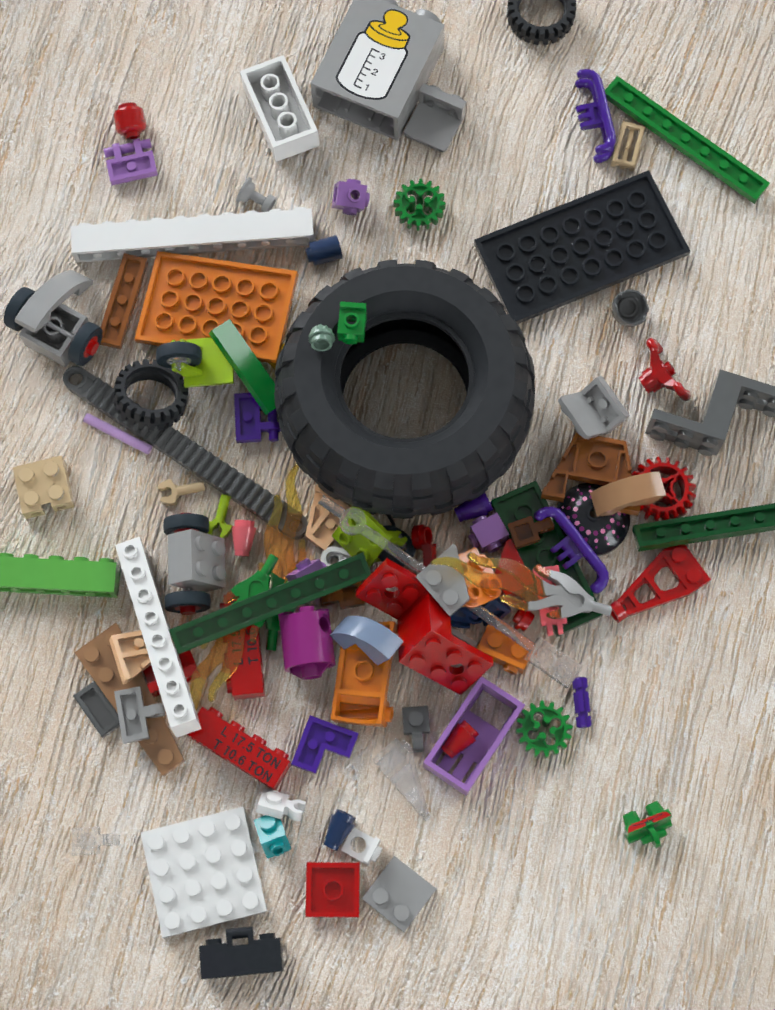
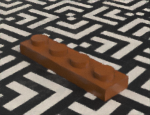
(123, 300)

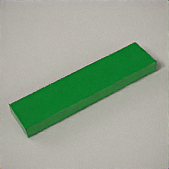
(245, 364)

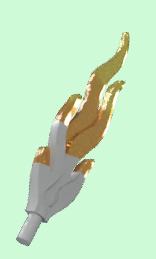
(523, 582)

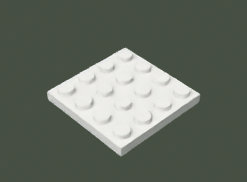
(203, 872)

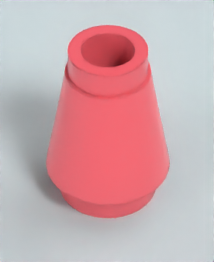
(243, 537)

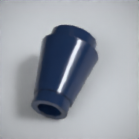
(339, 828)

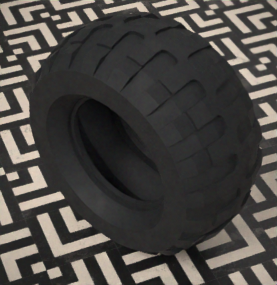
(424, 472)

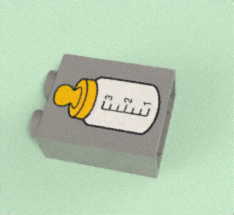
(378, 65)

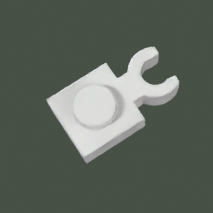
(276, 804)

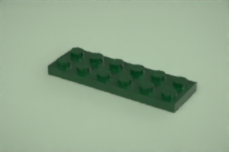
(522, 504)

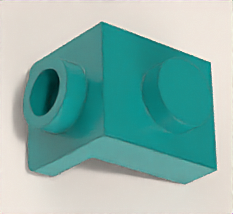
(272, 836)

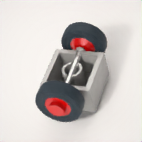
(63, 339)
(194, 563)

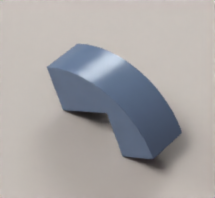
(370, 636)

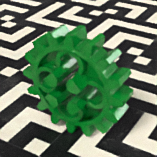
(420, 191)
(529, 724)

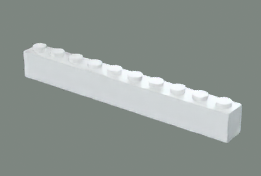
(192, 234)

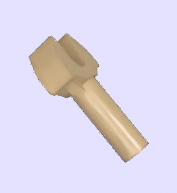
(178, 491)

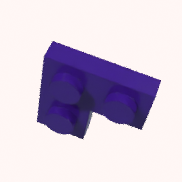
(322, 736)

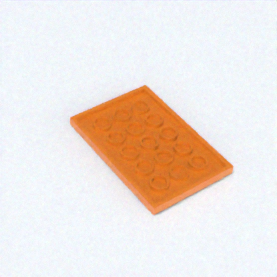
(197, 294)

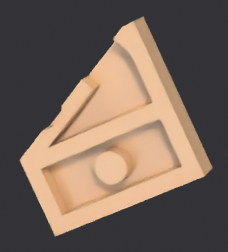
(322, 522)
(130, 654)

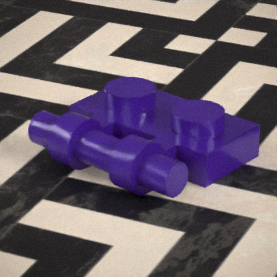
(248, 420)

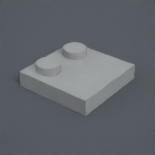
(399, 894)

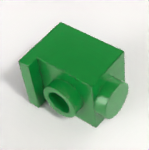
(356, 313)

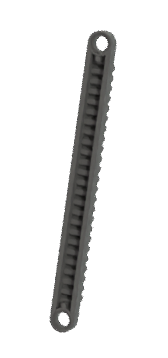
(184, 452)

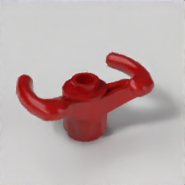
(661, 374)

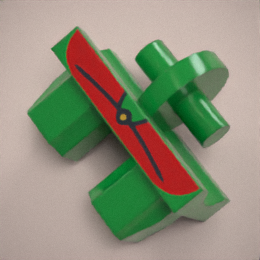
(648, 829)

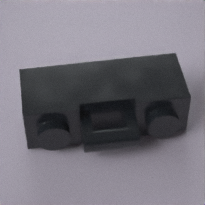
(256, 957)

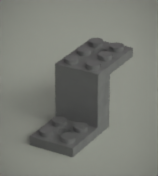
(712, 431)

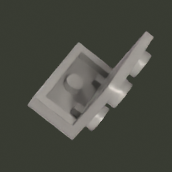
(436, 118)
(594, 409)

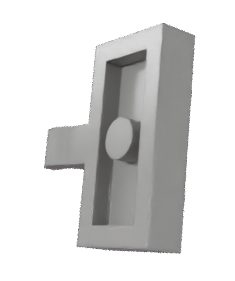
(134, 714)

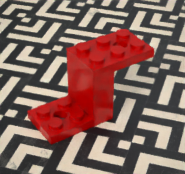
(423, 628)

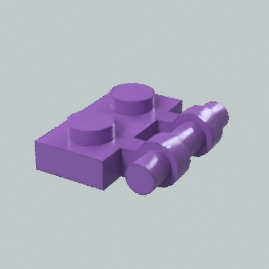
(130, 167)

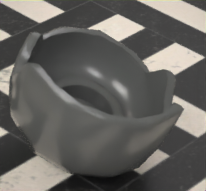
(630, 308)

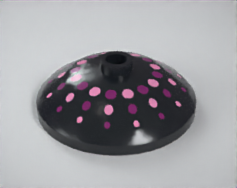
(601, 533)

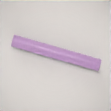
(117, 433)

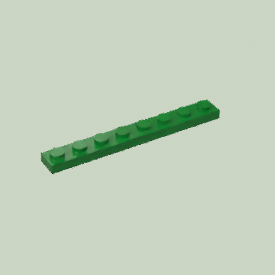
(686, 140)

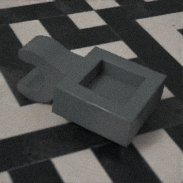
(415, 724)

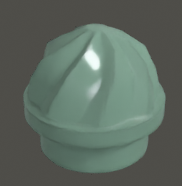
(321, 338)

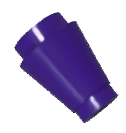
(474, 508)

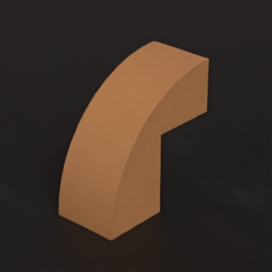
(630, 491)

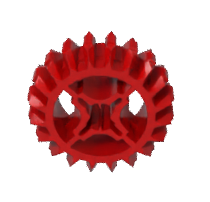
(675, 475)

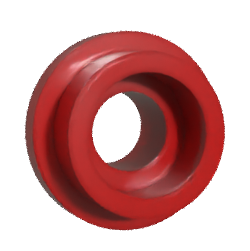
(522, 619)

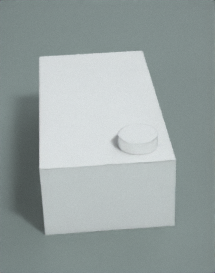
(279, 108)

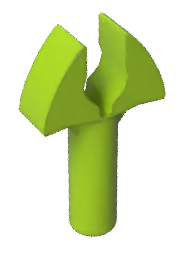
(220, 518)

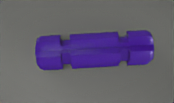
(581, 702)

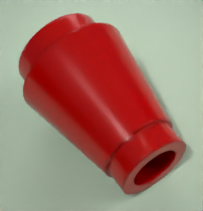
(459, 739)

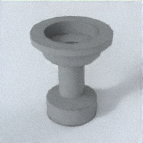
(247, 192)

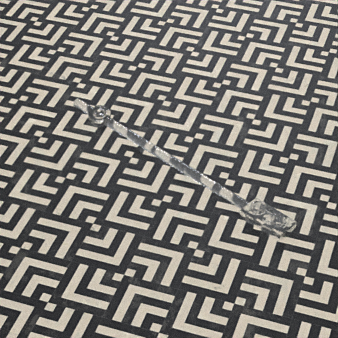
(540, 654)

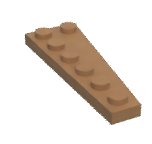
(101, 665)

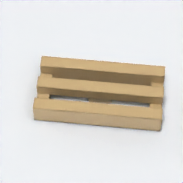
(624, 163)

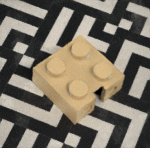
(42, 484)

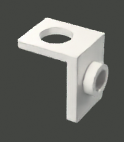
(371, 851)

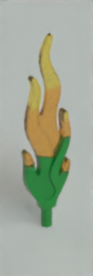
(282, 546)
(230, 648)

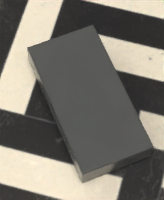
(98, 709)

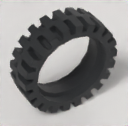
(541, 33)
(144, 416)

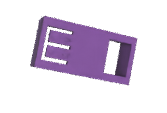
(482, 749)

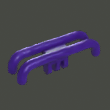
(597, 113)
(575, 547)

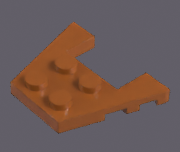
(591, 461)

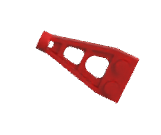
(684, 568)

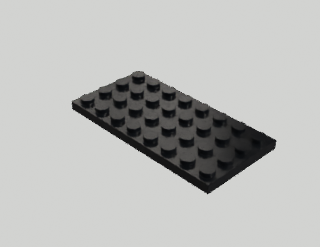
(581, 247)

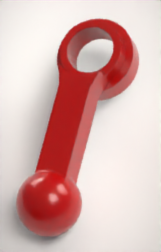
(422, 540)

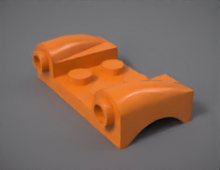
(362, 688)

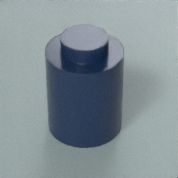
(324, 250)

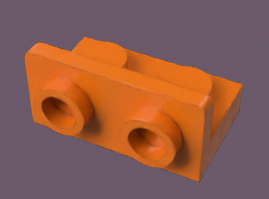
(503, 650)

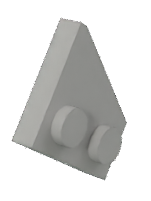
(445, 583)

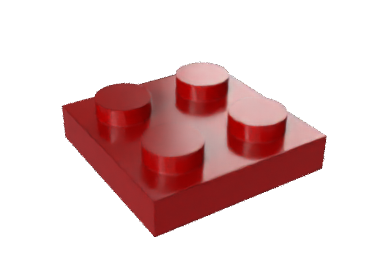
(333, 889)

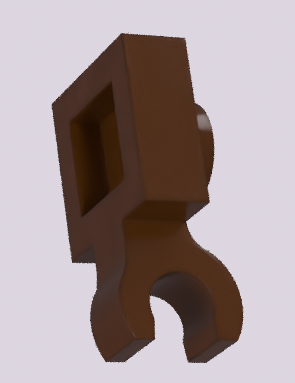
(525, 531)
(345, 597)

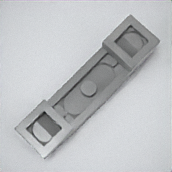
(49, 296)

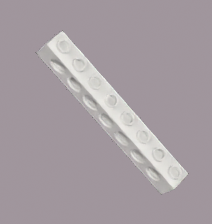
(157, 638)

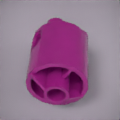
(307, 642)

